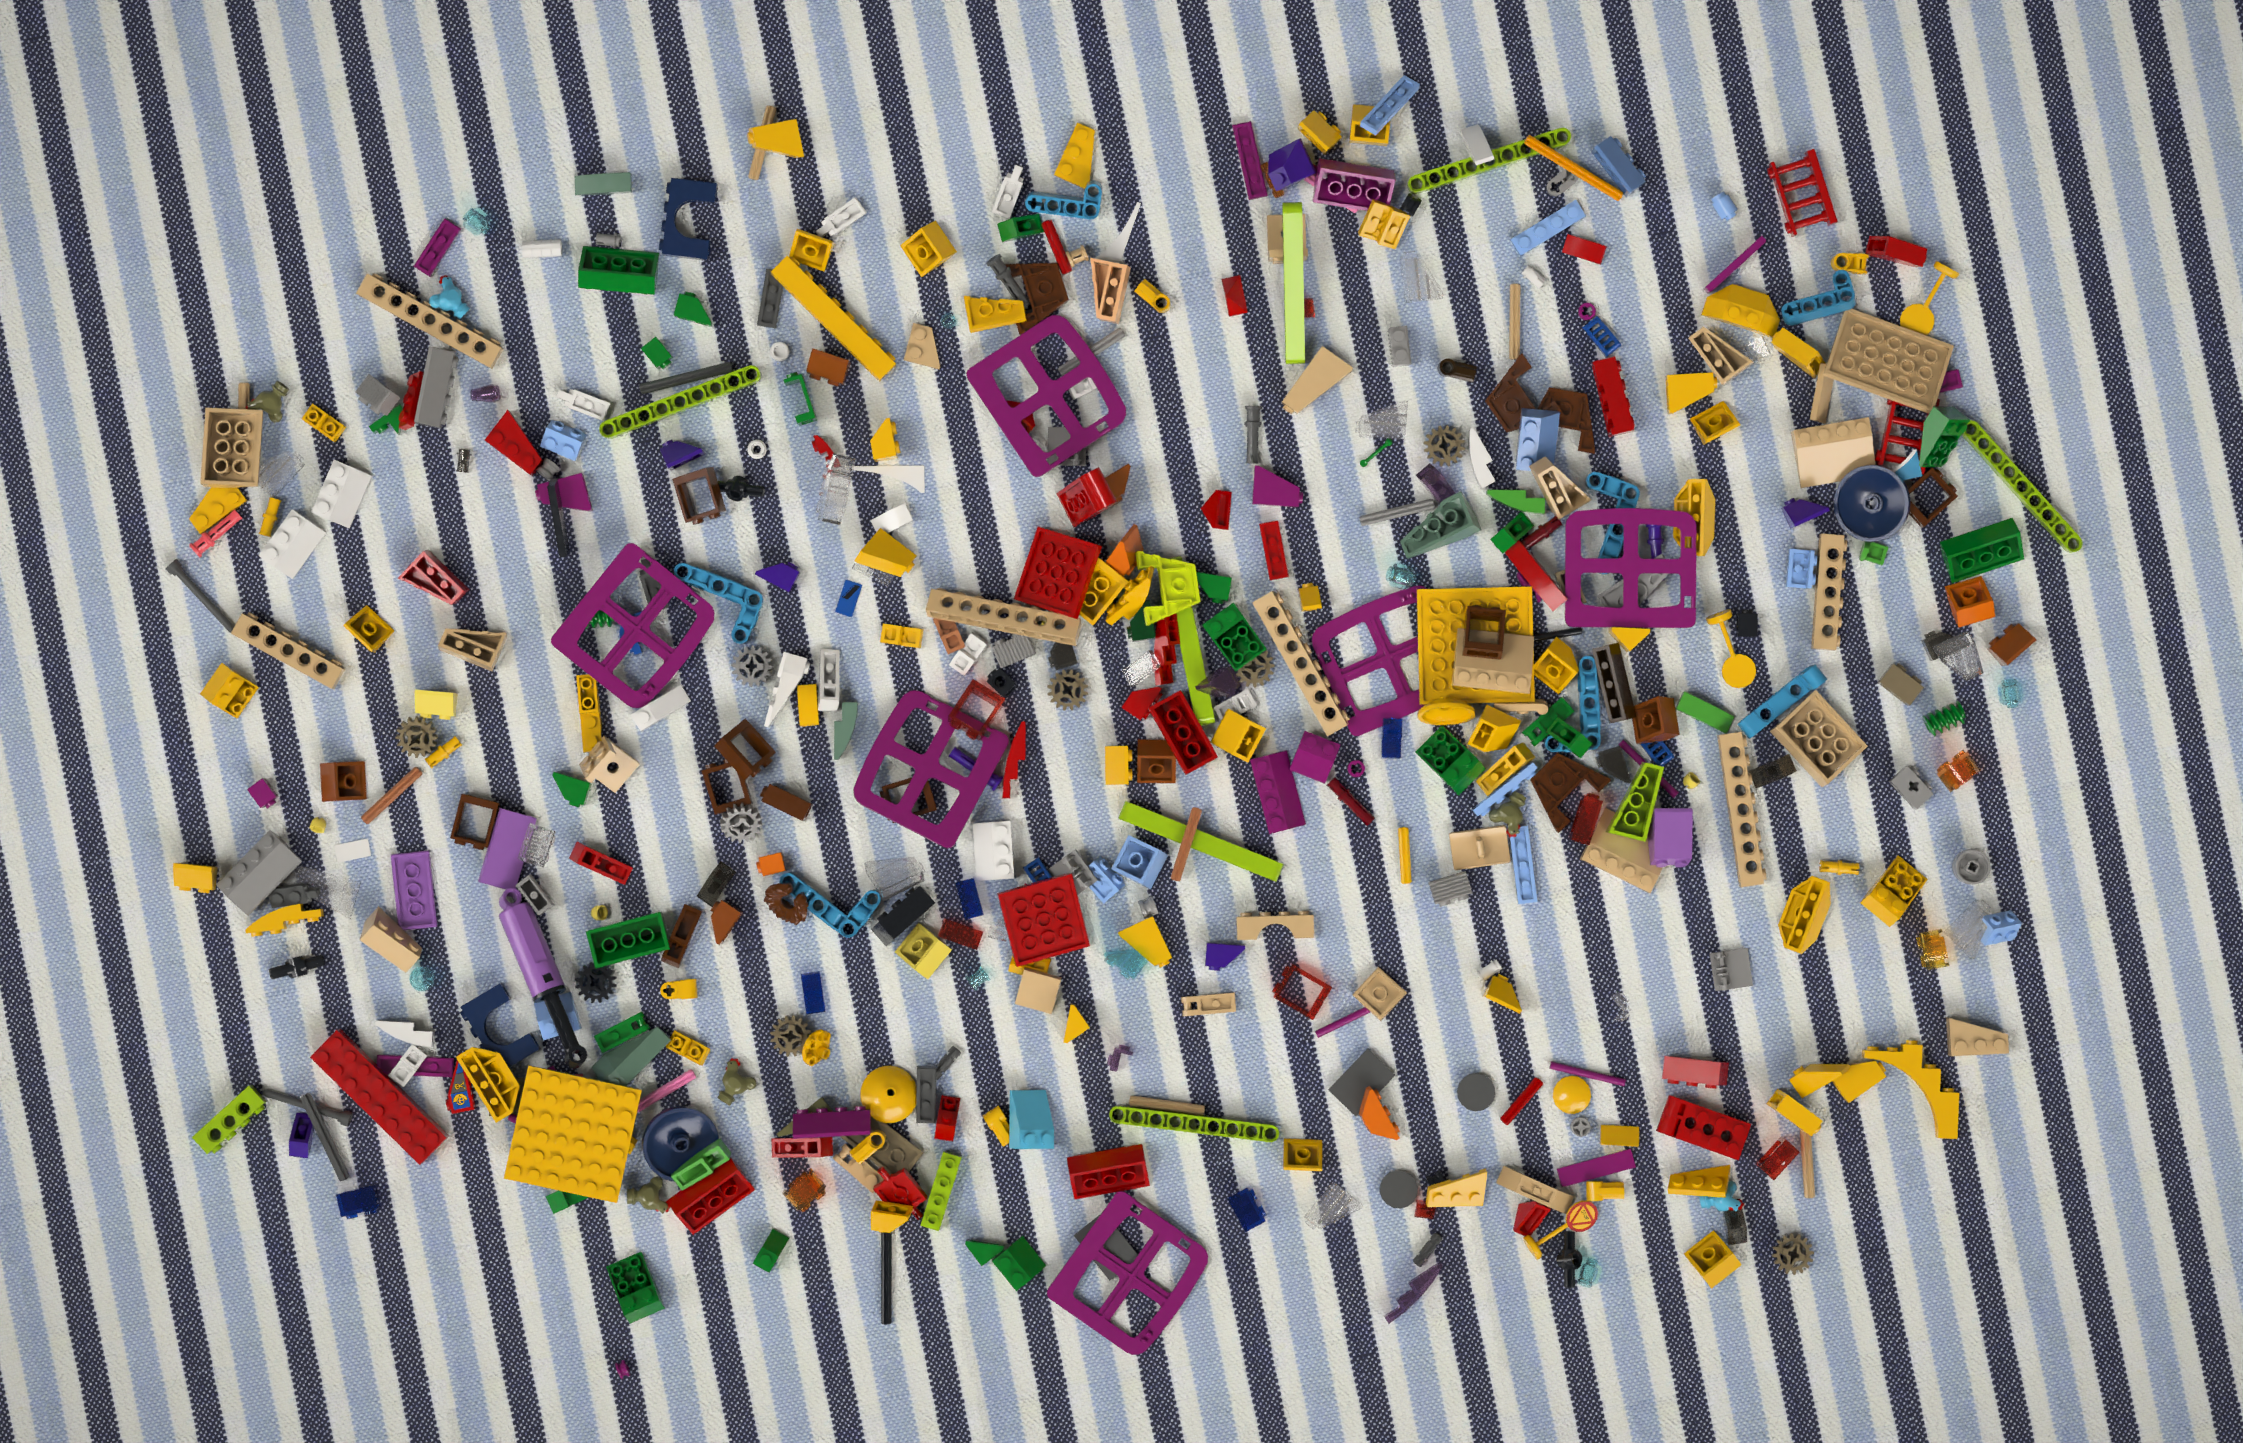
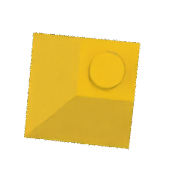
(1556, 666)
(1502, 993)

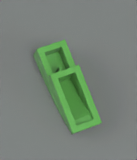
(1517, 500)
(1704, 712)
(701, 1164)

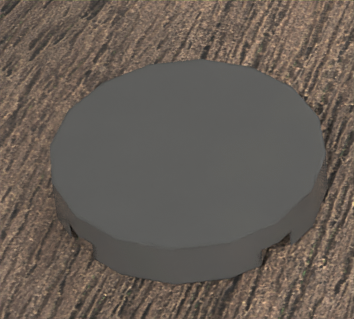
(1476, 1092)
(1398, 1189)

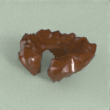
(783, 908)

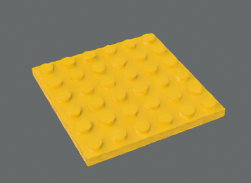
(1439, 617)
(572, 1134)

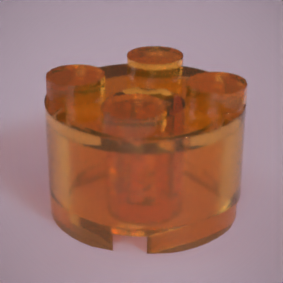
(1959, 771)
(804, 1190)

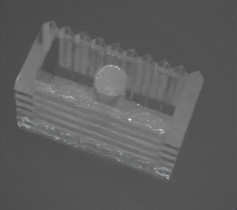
(536, 845)

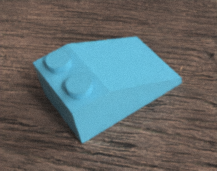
(1030, 1120)

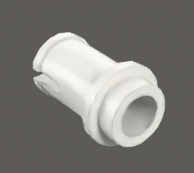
(1533, 276)
(1489, 970)

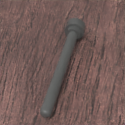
(176, 569)
(343, 1117)

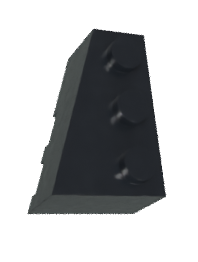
(902, 915)

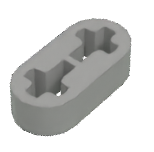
(1565, 185)

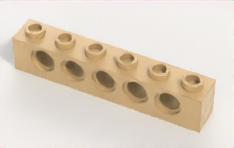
(243, 631)
(1819, 640)

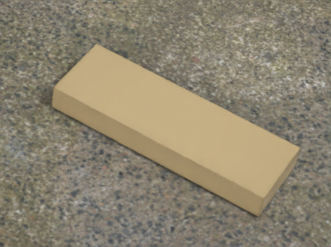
(1821, 396)

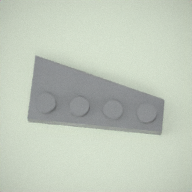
(1646, 584)

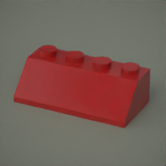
(1183, 732)
(1108, 1171)
(711, 1196)

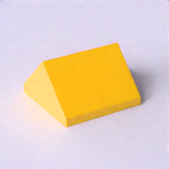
(811, 249)
(1714, 422)
(369, 628)
(1628, 637)
(1075, 1025)
(1302, 1154)

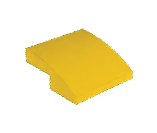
(1384, 224)

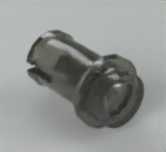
(463, 458)

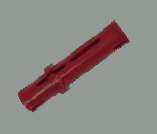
(1542, 532)
(1353, 804)

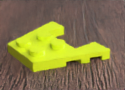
(1176, 582)

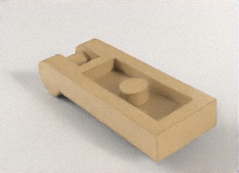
(1539, 705)
(1209, 1004)
(862, 1172)

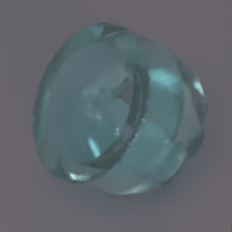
(949, 325)

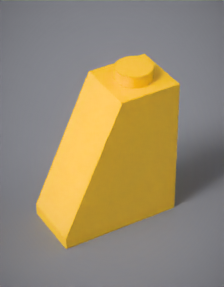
(777, 138)
(1798, 352)
(1687, 389)
(886, 554)
(1147, 941)
(1859, 1079)
(1795, 1112)

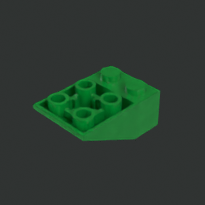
(1941, 435)
(1234, 637)
(1450, 760)
(635, 1287)

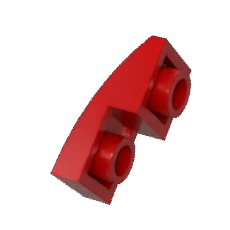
(1584, 249)
(821, 446)

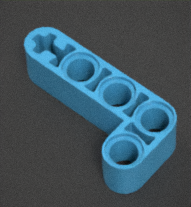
(1063, 200)
(1817, 301)

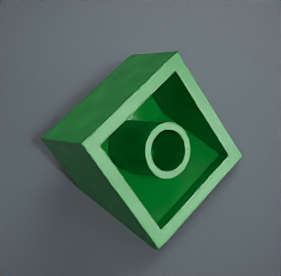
(1019, 1263)

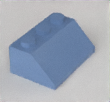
(1619, 165)
(1536, 437)

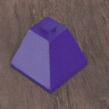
(1289, 165)
(679, 453)
(1801, 511)

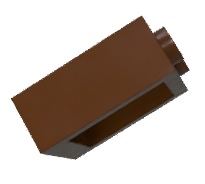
(1948, 488)
(685, 500)
(1479, 649)
(736, 758)
(927, 793)
(786, 802)
(722, 808)
(461, 840)

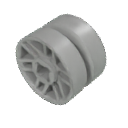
(1978, 873)

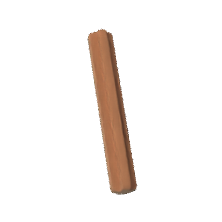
(391, 795)
(1186, 844)

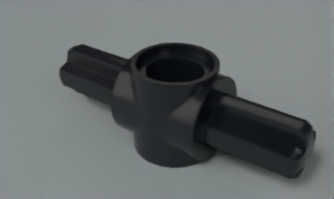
(739, 488)
(297, 967)
(1569, 1259)

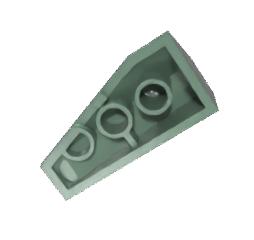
(1446, 525)
(628, 1060)

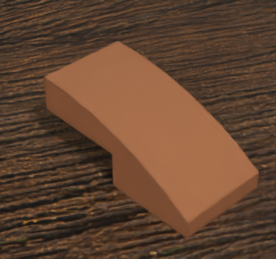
(949, 635)

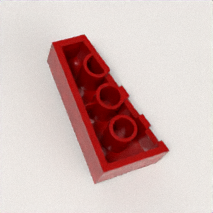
(1612, 396)

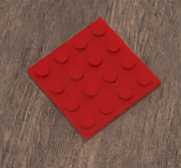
(1057, 572)
(1043, 919)

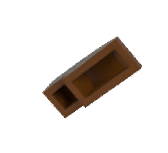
(681, 936)

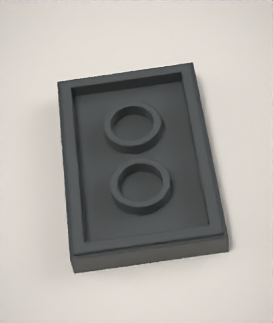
(1362, 1073)
(1115, 1244)

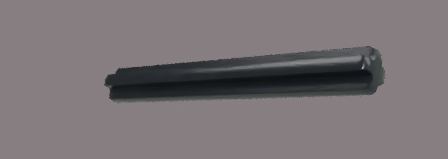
(886, 1278)

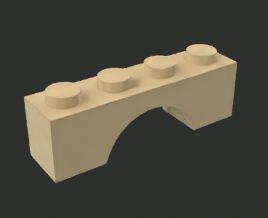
(1250, 926)

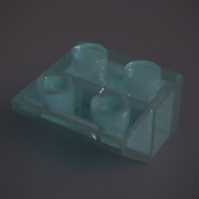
(1127, 960)

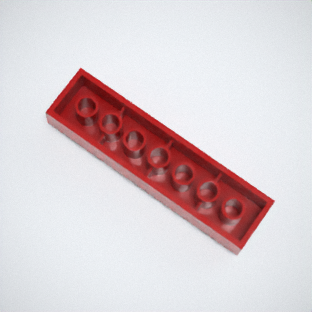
(379, 1096)

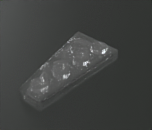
(336, 891)

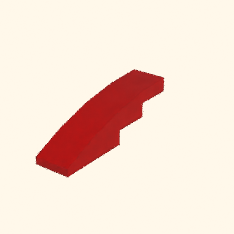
(1536, 575)
(1164, 648)
(1016, 753)

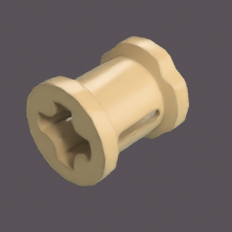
(1070, 255)

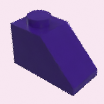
(780, 575)
(1221, 954)
(301, 1136)

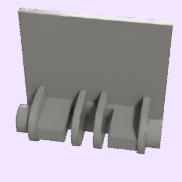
(1058, 436)
(1080, 871)
(1731, 969)

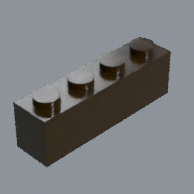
(1614, 683)

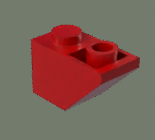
(1139, 702)
(947, 1118)

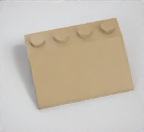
(231, 448)
(1832, 451)
(1509, 674)
(1818, 738)
(1621, 856)

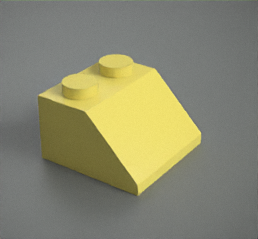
(435, 703)
(923, 951)

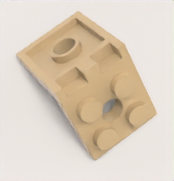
(1275, 240)
(600, 757)

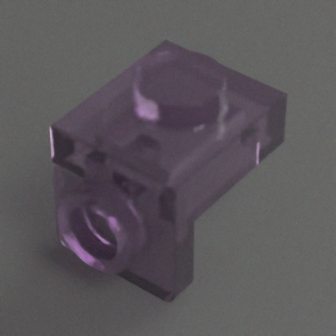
(1113, 1060)

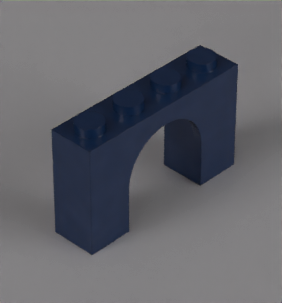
(680, 193)
(477, 1012)

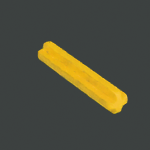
(1404, 852)

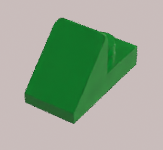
(392, 418)
(561, 1200)

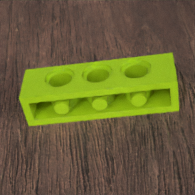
(204, 1135)
(941, 1190)

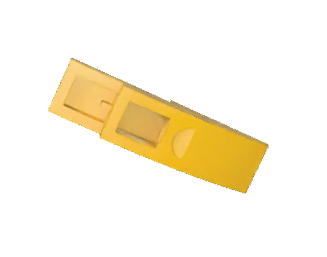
(1133, 599)
(589, 711)
(276, 920)

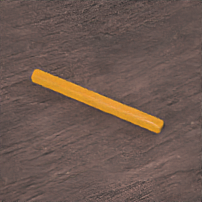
(1572, 167)

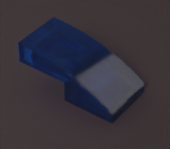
(1391, 738)
(813, 992)

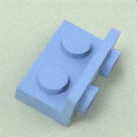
(1108, 880)

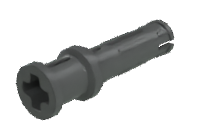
(1003, 274)
(1252, 424)

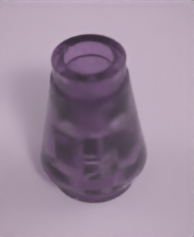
(486, 393)

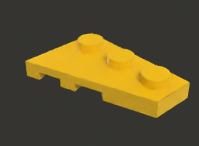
(1077, 157)
(989, 313)
(215, 507)
(1703, 1182)
(1459, 1192)

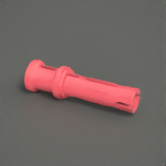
(206, 537)

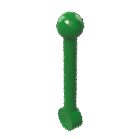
(1388, 442)

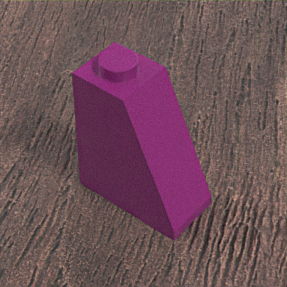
(1274, 490)
(572, 493)

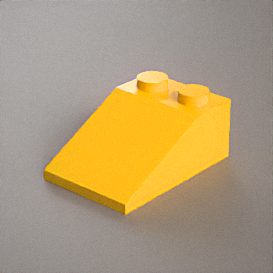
(1102, 590)

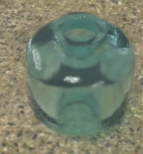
(476, 221)
(1400, 576)
(2010, 693)
(426, 973)
(1588, 1273)

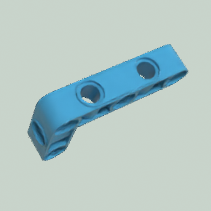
(1615, 488)
(732, 591)
(1783, 699)
(1589, 718)
(832, 915)

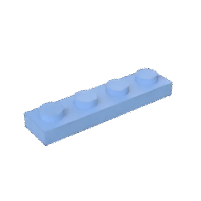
(1389, 105)
(1548, 228)
(1499, 794)
(1523, 867)

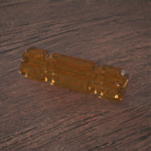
(1277, 194)

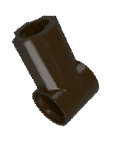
(1459, 370)

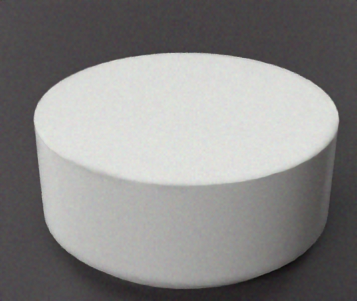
(779, 351)

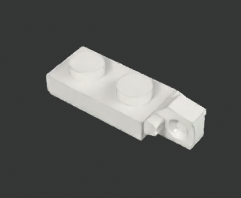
(1008, 193)
(841, 218)
(585, 403)

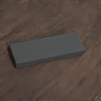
(770, 301)
(926, 1094)

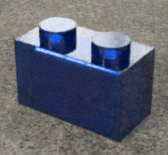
(969, 898)
(358, 1201)
(1246, 1208)

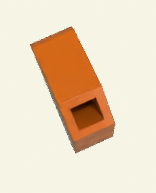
(1376, 1117)

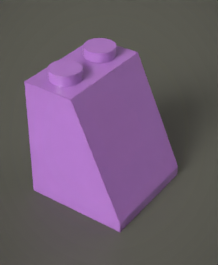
(1670, 837)

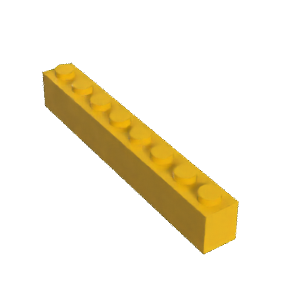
(833, 318)

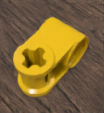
(1854, 263)
(683, 989)

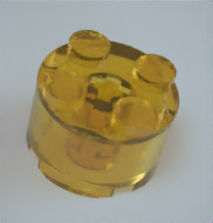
(1933, 949)

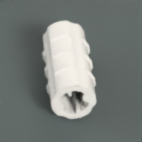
(542, 248)

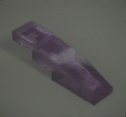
(1419, 1286)

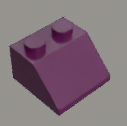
(1314, 757)

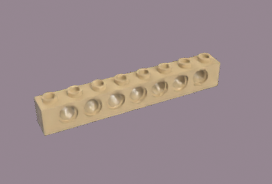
(368, 291)
(1263, 606)
(955, 613)
(1745, 877)

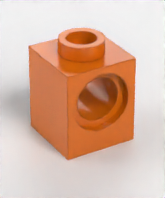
(771, 864)

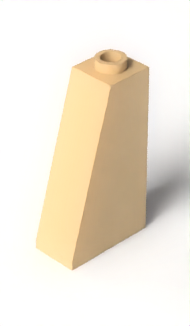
(1318, 377)

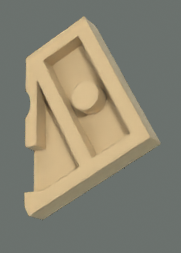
(922, 347)

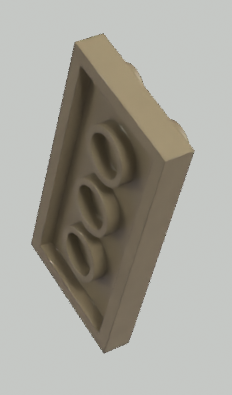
(896, 1151)

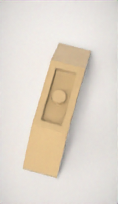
(1534, 1190)

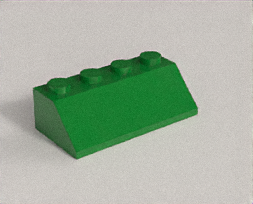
(618, 270)
(1982, 550)
(628, 939)

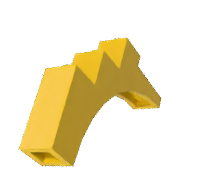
(1942, 1103)

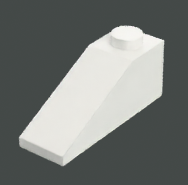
(828, 680)
(660, 708)

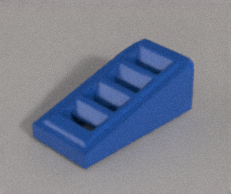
(1616, 345)
(1662, 762)
(1037, 862)

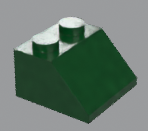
(1138, 630)

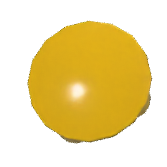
(816, 1047)
(1571, 1094)

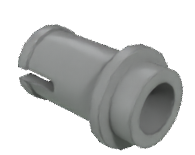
(608, 240)

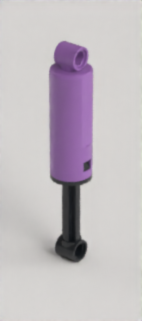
(539, 968)

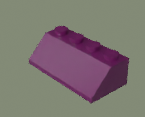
(1352, 184)
(1277, 792)
(832, 1123)

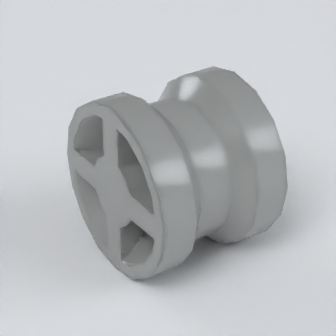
(548, 469)
(1148, 907)
(1580, 1124)

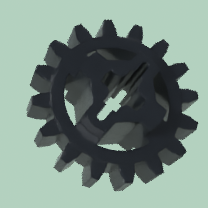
(601, 989)

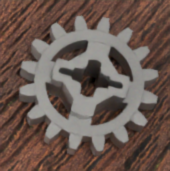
(760, 666)
(741, 822)

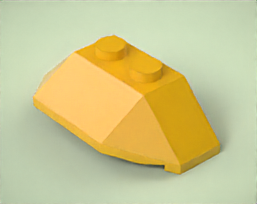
(1743, 309)
(1699, 502)
(1804, 914)
(491, 1080)

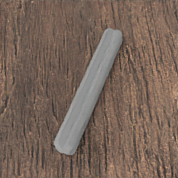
(1096, 348)
(1397, 512)

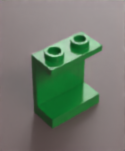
(807, 417)

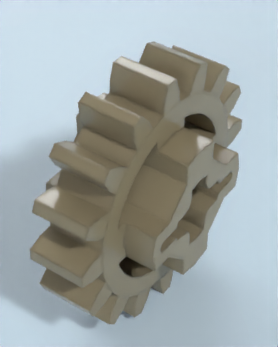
(1452, 444)
(1254, 675)
(1056, 697)
(412, 731)
(792, 1027)
(1789, 1263)

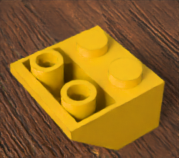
(1362, 136)
(883, 442)
(229, 690)
(1493, 730)
(1238, 735)
(1117, 765)

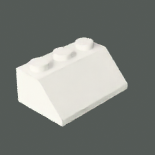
(341, 494)
(292, 544)
(993, 850)

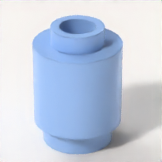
(1724, 206)

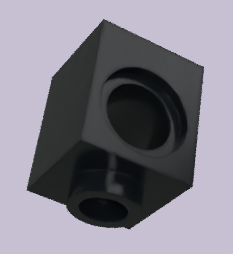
(1746, 624)
(1005, 690)

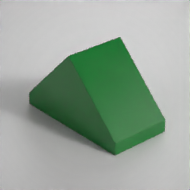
(983, 1250)

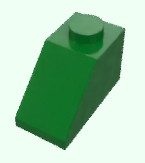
(1020, 227)
(691, 309)
(657, 353)
(1512, 532)
(1215, 586)
(1569, 737)
(572, 789)
(771, 1250)

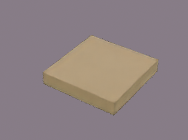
(1038, 990)
(1379, 994)

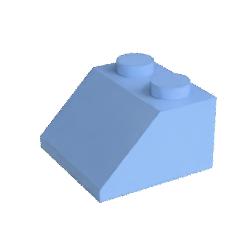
(1139, 862)
(544, 1019)

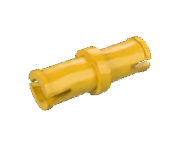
(270, 517)
(443, 752)
(1839, 867)

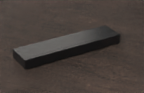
(558, 517)

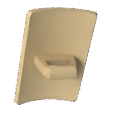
(1479, 847)

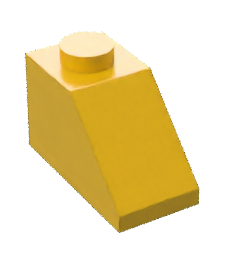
(1309, 597)
(889, 1216)

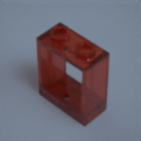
(985, 694)
(1585, 819)
(1319, 999)
(1771, 1161)

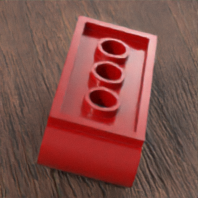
(1086, 497)
(1673, 1124)

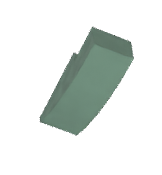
(603, 184)
(844, 729)

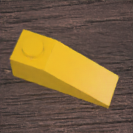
(1505, 768)
(1815, 1076)

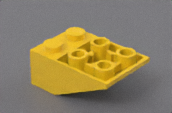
(1894, 891)

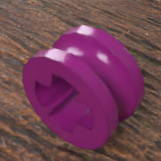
(1586, 317)
(1357, 774)
(622, 1369)

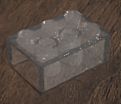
(835, 488)

